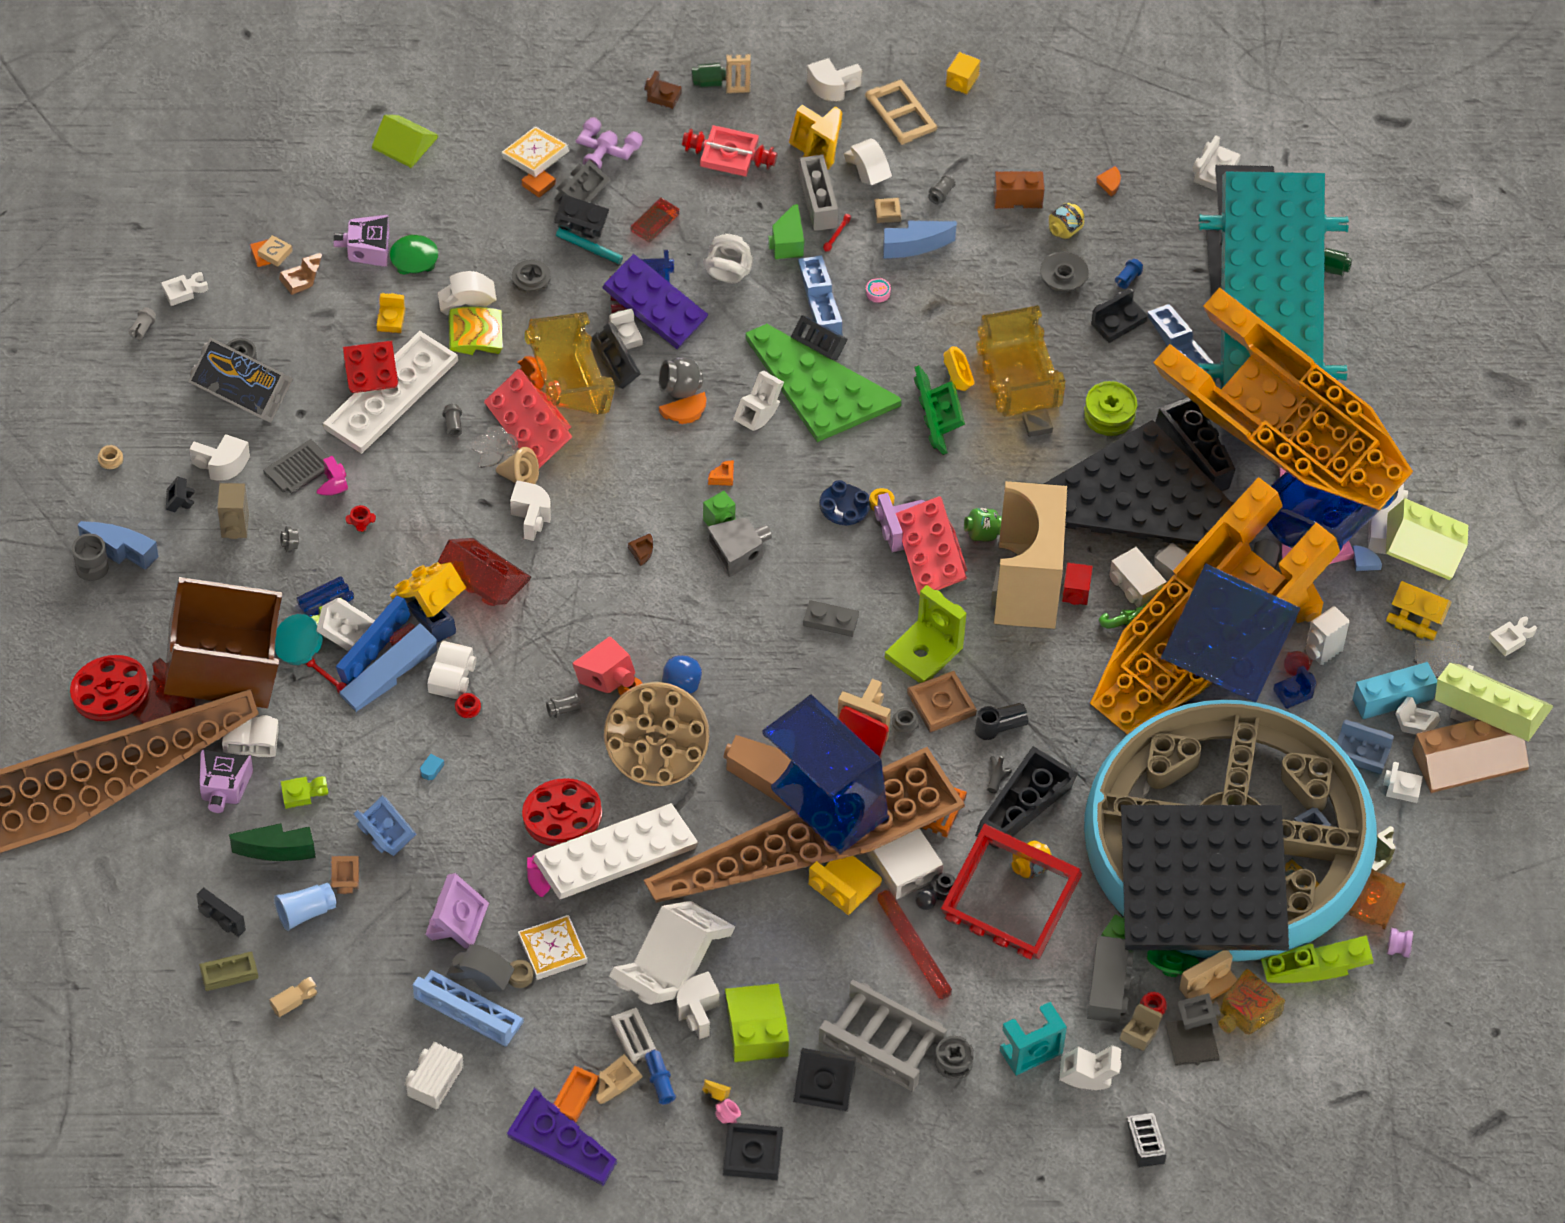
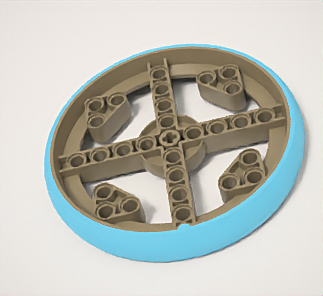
(1307, 751)

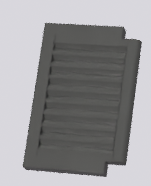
(297, 467)

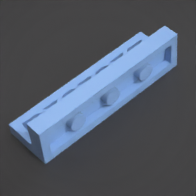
(467, 1012)

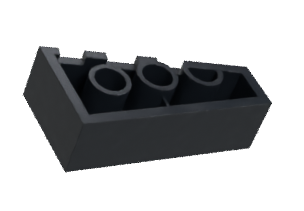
(1198, 440)
(1028, 793)

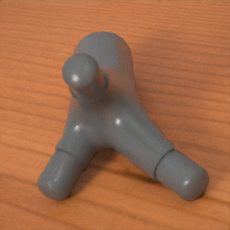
(997, 774)

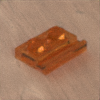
(1378, 899)

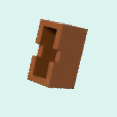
(1018, 188)

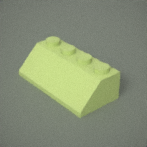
(1491, 701)

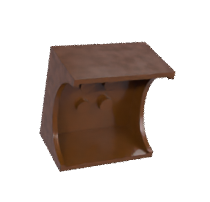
(222, 641)

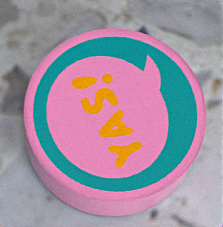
(878, 290)

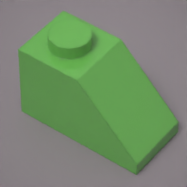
(787, 235)

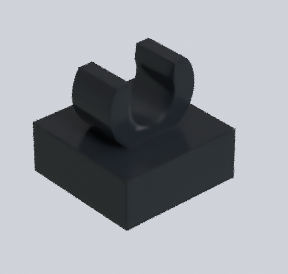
(177, 495)

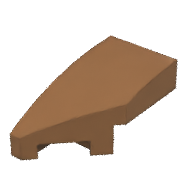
(303, 276)

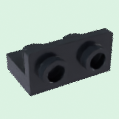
(581, 216)
(1118, 316)

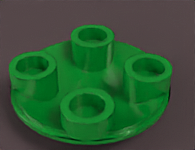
(414, 254)

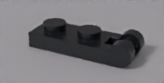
(615, 355)

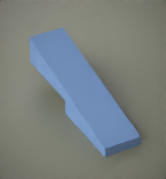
(819, 293)
(1177, 333)
(384, 671)

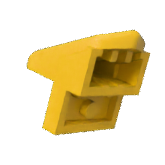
(816, 134)

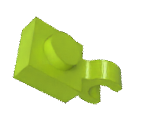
(299, 792)

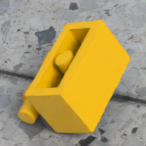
(1421, 603)

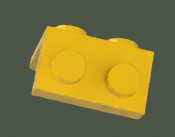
(431, 586)
(844, 882)

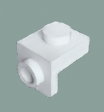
(1414, 719)

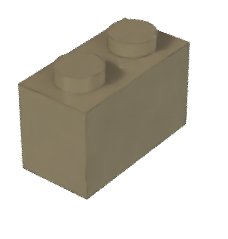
(233, 510)

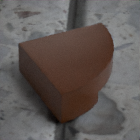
(642, 548)

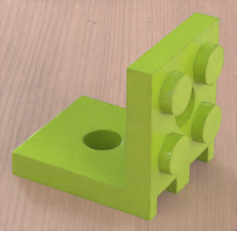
(937, 631)

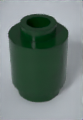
(708, 75)
(1336, 262)

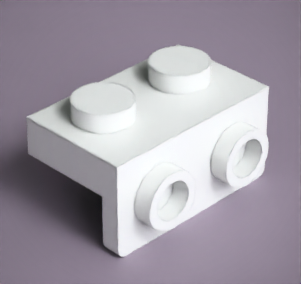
(343, 623)

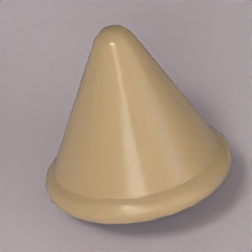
(520, 466)

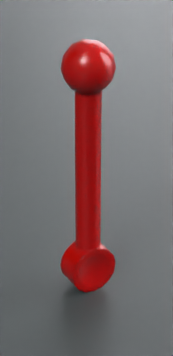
(828, 245)
(339, 685)

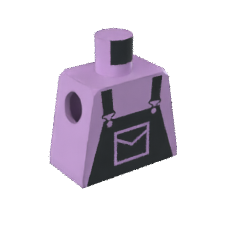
(366, 240)
(223, 778)

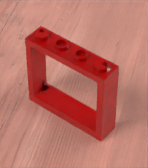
(991, 835)

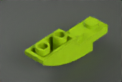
(1319, 963)

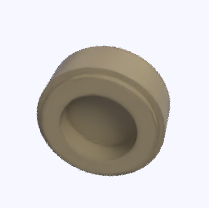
(522, 974)

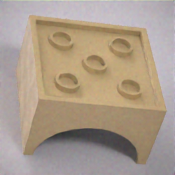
(1035, 531)

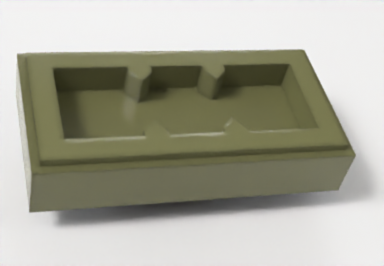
(228, 971)

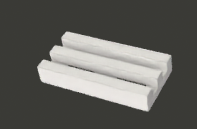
(624, 1040)

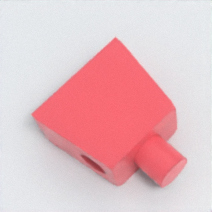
(605, 667)

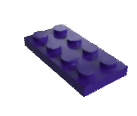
(655, 301)

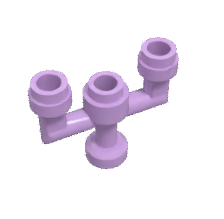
(606, 143)

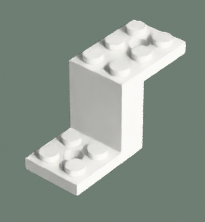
(671, 951)

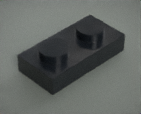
(226, 916)

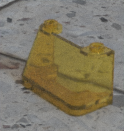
(569, 364)

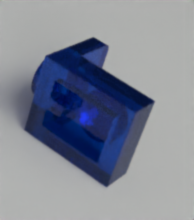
(662, 266)
(1296, 688)

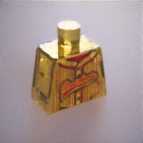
(1250, 1005)

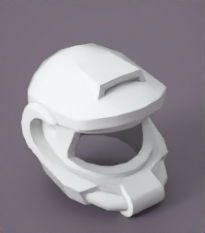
(728, 258)

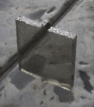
(1193, 1044)

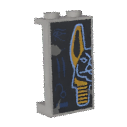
(240, 379)

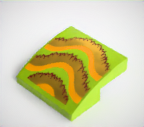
(475, 330)

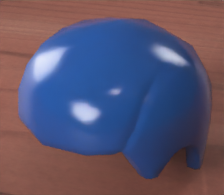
(683, 673)

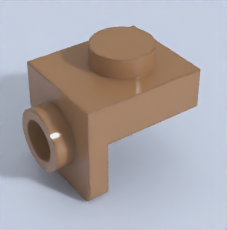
(345, 874)

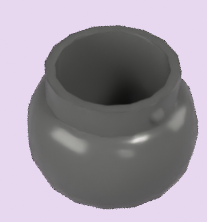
(680, 377)

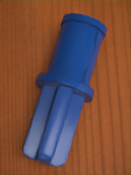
(659, 1077)

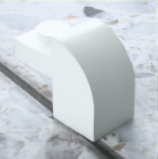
(832, 84)
(869, 161)
(469, 289)
(761, 404)
(224, 461)
(532, 504)
(695, 998)
(1089, 1070)

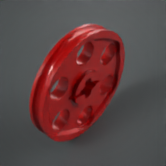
(119, 686)
(552, 810)

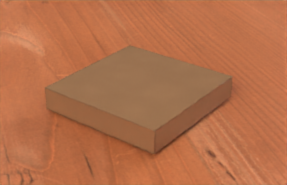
(942, 701)

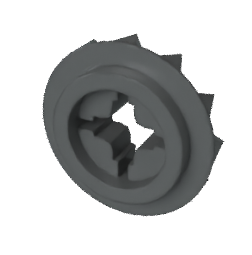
(524, 270)

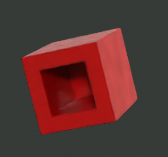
(1077, 584)

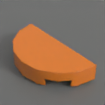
(685, 410)

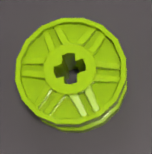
(1110, 408)

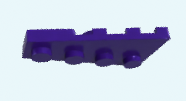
(555, 1136)

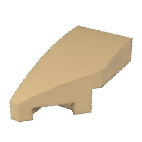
(617, 1079)

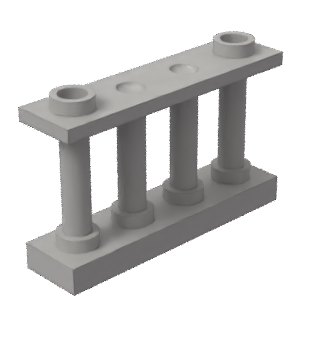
(881, 1059)

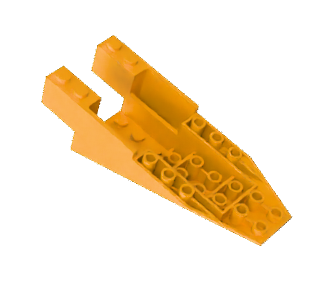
(1292, 411)
(1142, 684)

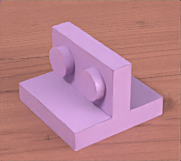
(457, 912)

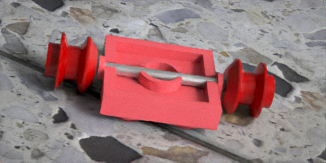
(729, 150)

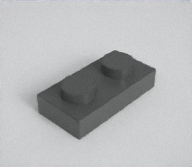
(831, 618)

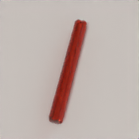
(914, 944)

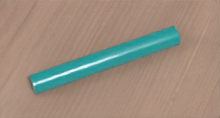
(590, 246)

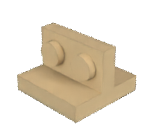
(869, 704)

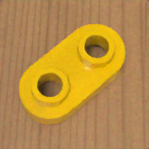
(958, 368)

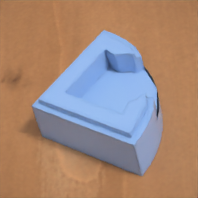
(1366, 559)

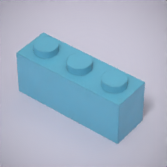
(1390, 690)

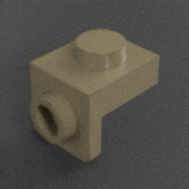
(1141, 1027)

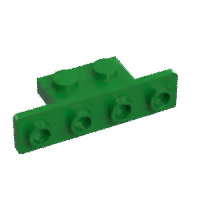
(941, 409)

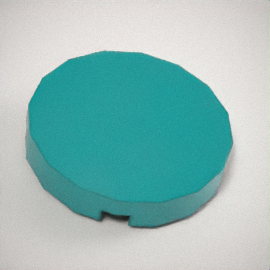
(297, 639)

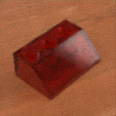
(484, 571)

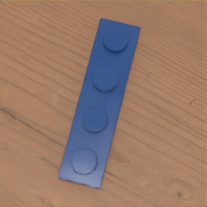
(373, 640)

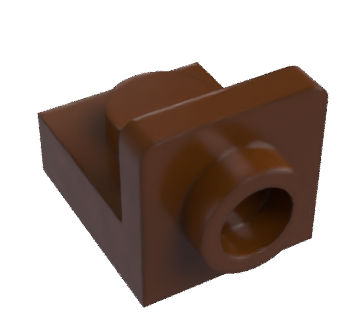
(662, 92)

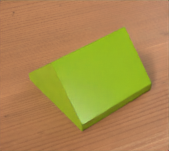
(402, 139)

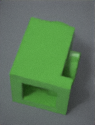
(718, 509)

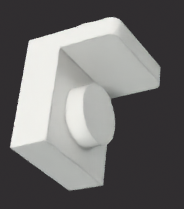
(627, 328)
(1402, 784)

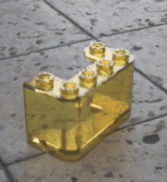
(1019, 362)

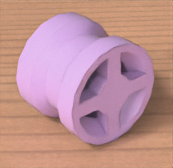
(1400, 942)

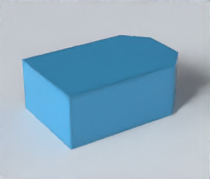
(431, 767)

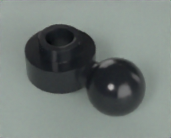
(927, 898)

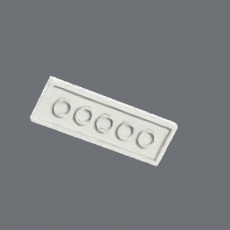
(371, 413)
(615, 851)

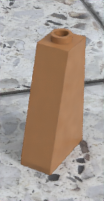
(756, 764)

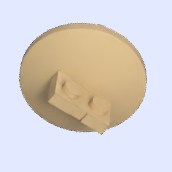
(656, 734)

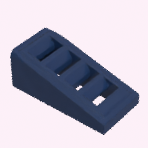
(440, 625)

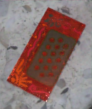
(655, 219)

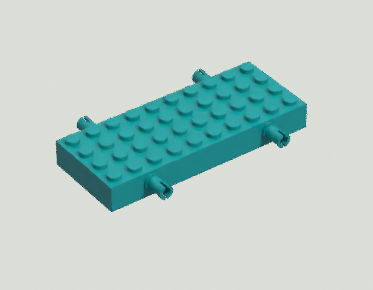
(1274, 260)

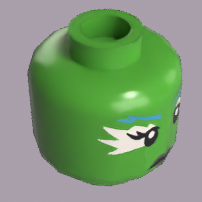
(983, 524)

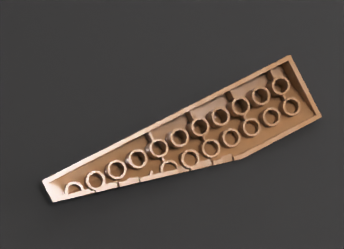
(915, 797)

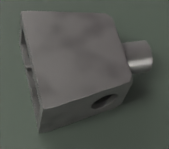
(737, 543)

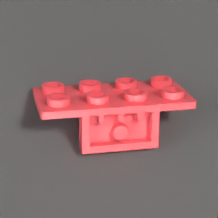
(529, 416)
(931, 545)

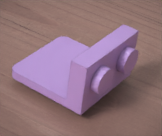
(886, 514)

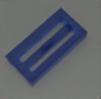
(323, 594)

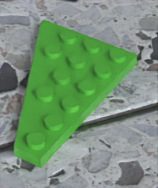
(818, 388)

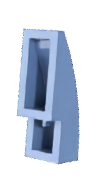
(917, 238)
(123, 543)

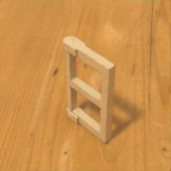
(914, 105)

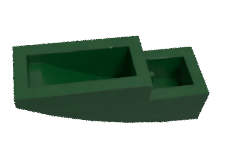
(273, 844)

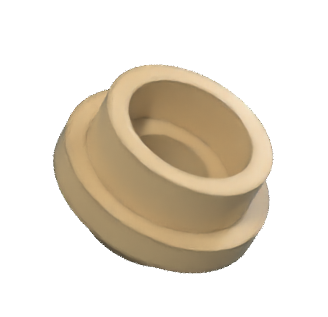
(110, 452)

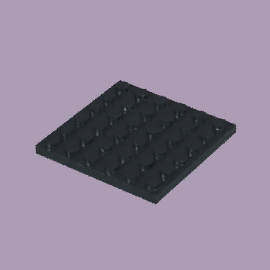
(1204, 877)

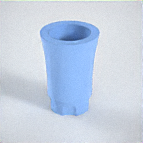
(304, 904)

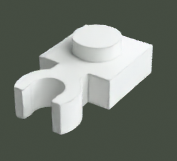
(182, 289)
(1511, 637)

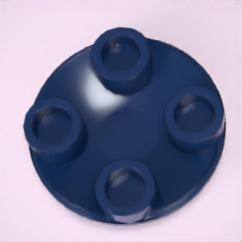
(844, 503)

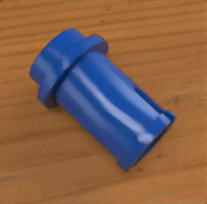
(1132, 269)

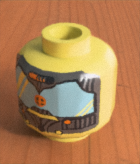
(1066, 220)

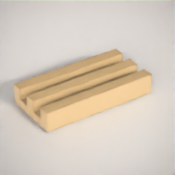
(738, 62)

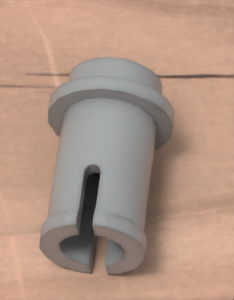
(145, 319)

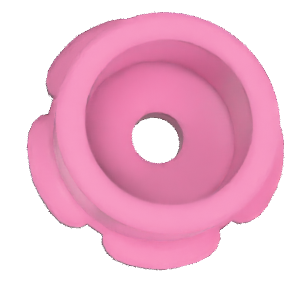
(727, 1111)

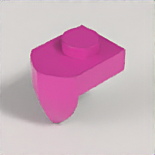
(336, 478)
(536, 878)

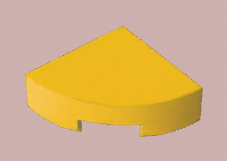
(717, 1090)

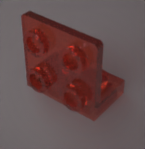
(157, 703)

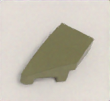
(1384, 849)

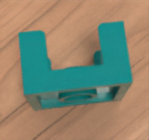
(1036, 1047)

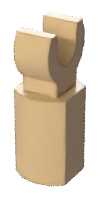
(292, 997)

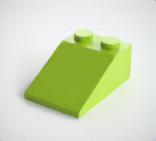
(757, 1022)

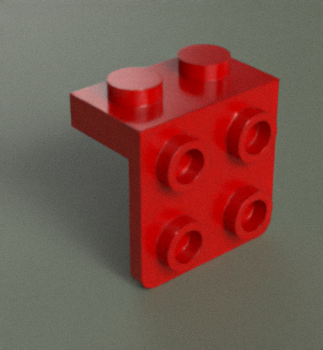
(370, 367)
(867, 729)

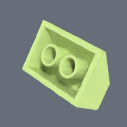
(1425, 538)

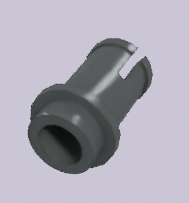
(938, 193)
(453, 422)
(559, 706)

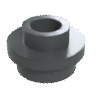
(289, 539)
(908, 715)

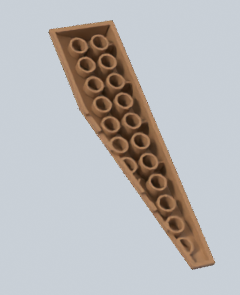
(81, 781)

